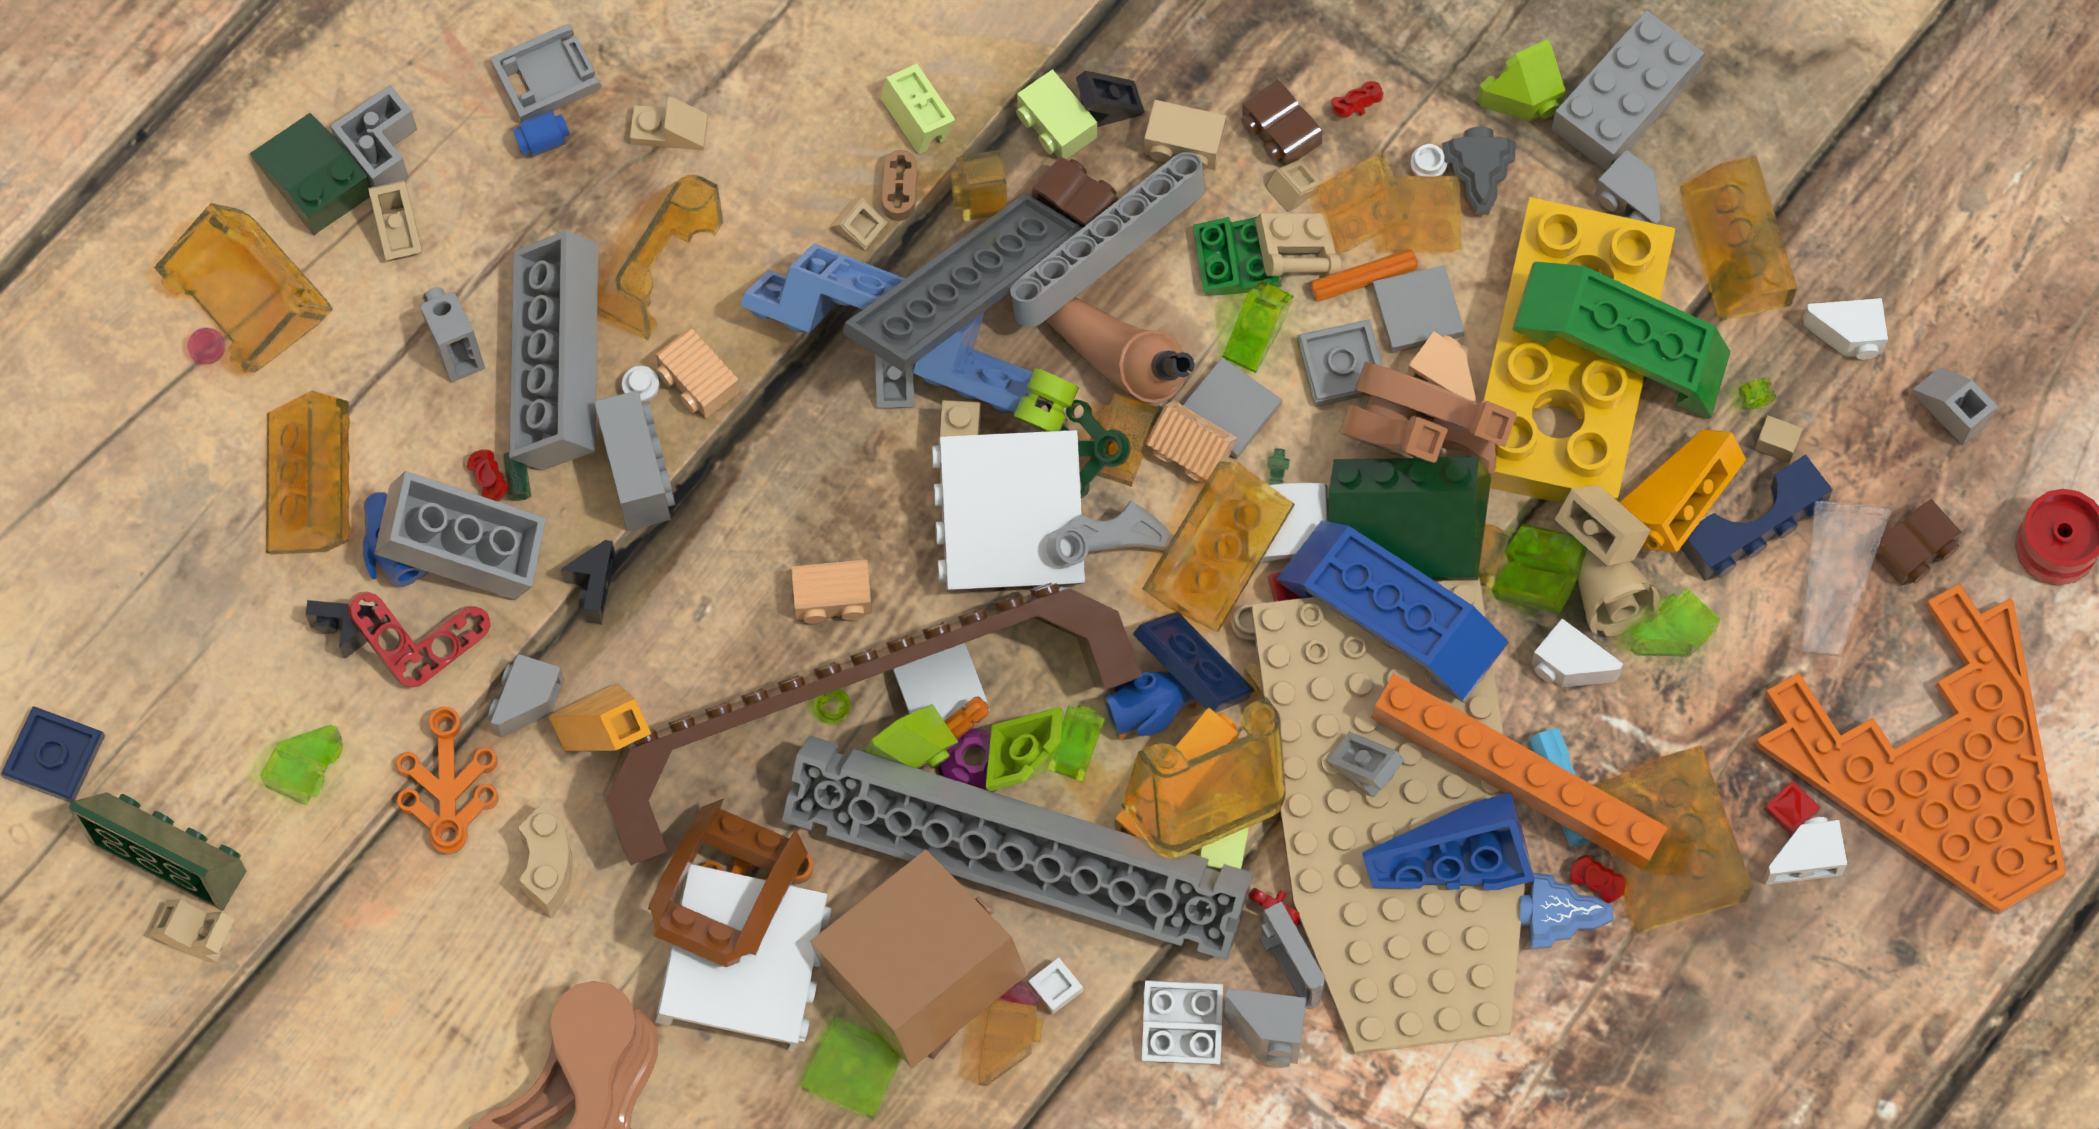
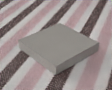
(1417, 306)
(1335, 360)
(1234, 403)

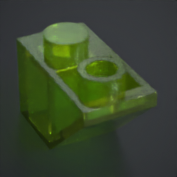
(1257, 325)
(1677, 630)
(1078, 741)
(300, 763)

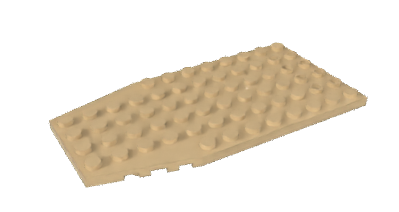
(1394, 959)

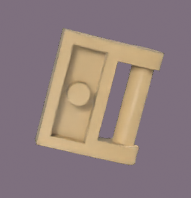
(1296, 234)

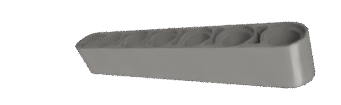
(1107, 239)

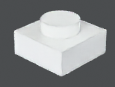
(1055, 986)

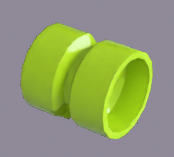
(1049, 388)

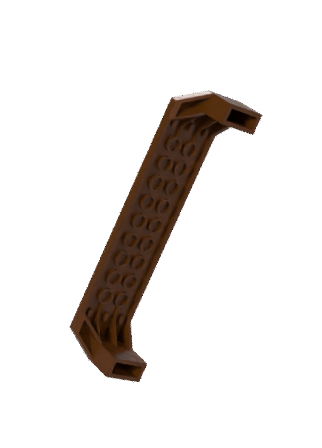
(642, 762)

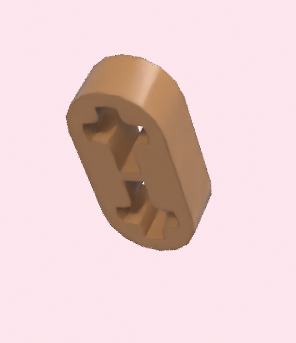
(907, 185)

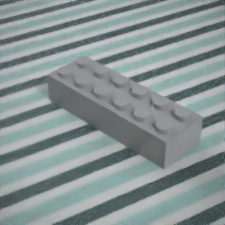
(554, 351)

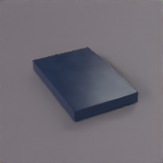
(1193, 662)

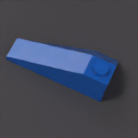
(1465, 847)

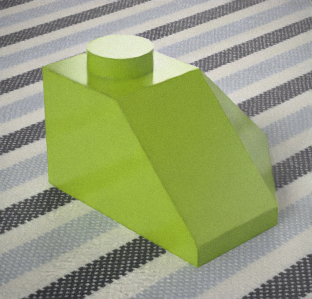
(1527, 86)
(915, 740)
(1023, 748)

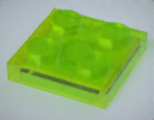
(852, 1068)

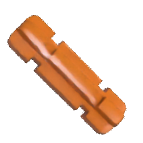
(963, 719)

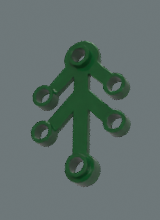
(1098, 448)

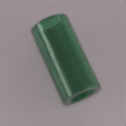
(517, 478)

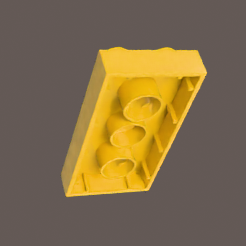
(1562, 374)

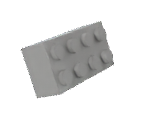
(1627, 90)
(460, 535)

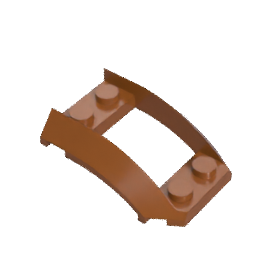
(747, 842)

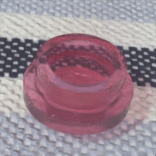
(206, 345)

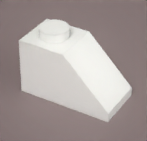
(1849, 326)
(1574, 659)
(1811, 853)

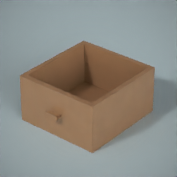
(919, 958)

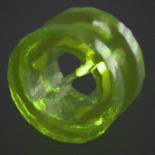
(1757, 393)
(844, 711)

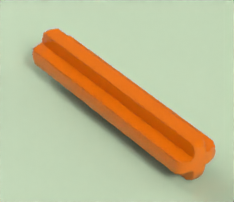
(1363, 275)

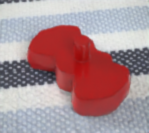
(1357, 100)
(488, 474)
(1598, 878)
(1267, 901)

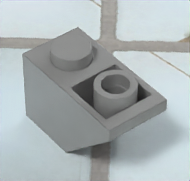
(1630, 189)
(1956, 403)
(527, 695)

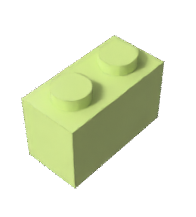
(1056, 116)

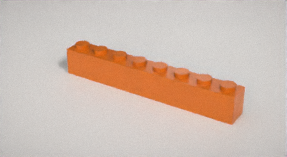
(1518, 772)

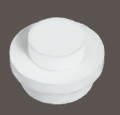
(1428, 161)
(643, 380)

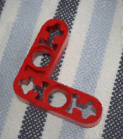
(406, 648)

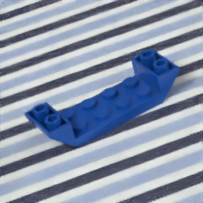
(1396, 605)

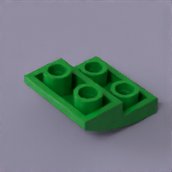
(1230, 256)

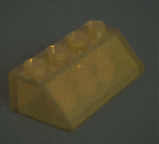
(1739, 239)
(307, 475)
(1218, 545)

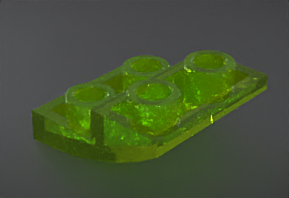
(1540, 568)

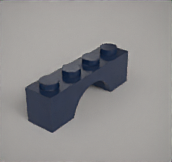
(1720, 543)

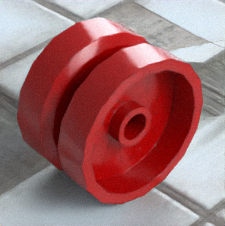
(2059, 537)

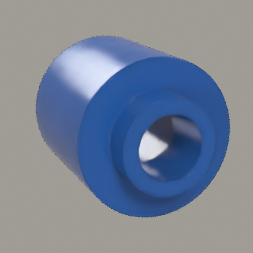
(541, 133)

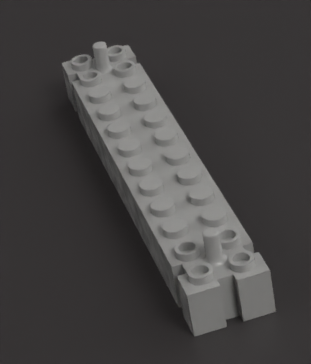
(1016, 847)

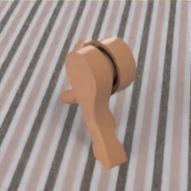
(1421, 418)
(595, 1062)

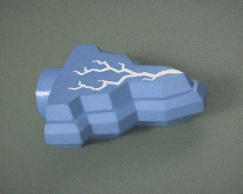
(1557, 911)

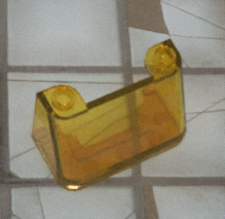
(626, 281)
(243, 285)
(1204, 799)

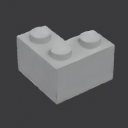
(373, 132)

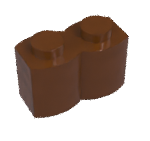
(1281, 123)
(1073, 193)
(1917, 543)

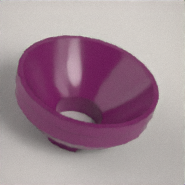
(957, 769)

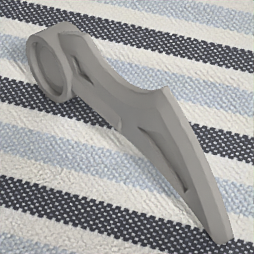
(1129, 529)

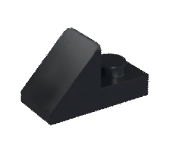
(1109, 97)
(594, 571)
(331, 616)

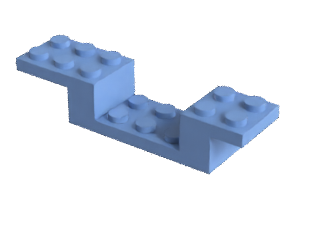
(828, 277)

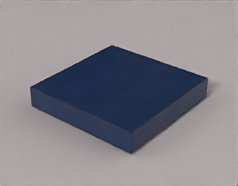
(53, 754)

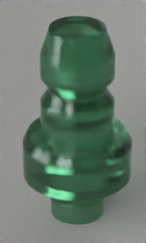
(1277, 466)

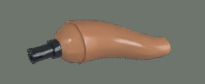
(1135, 360)

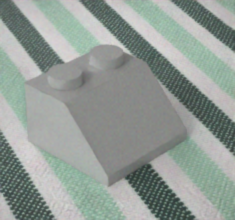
(1267, 1024)

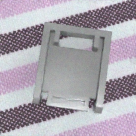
(550, 70)
(1292, 954)

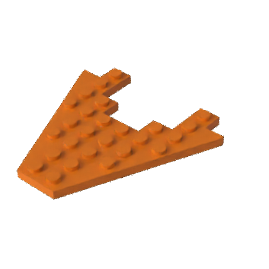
(1962, 794)

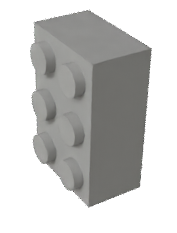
(635, 459)

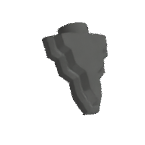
(1480, 164)

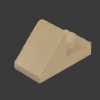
(669, 127)
(395, 220)

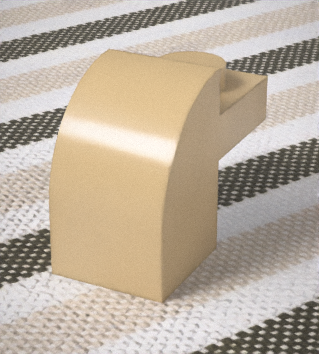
(193, 930)

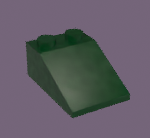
(313, 173)

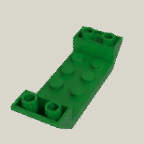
(1626, 330)

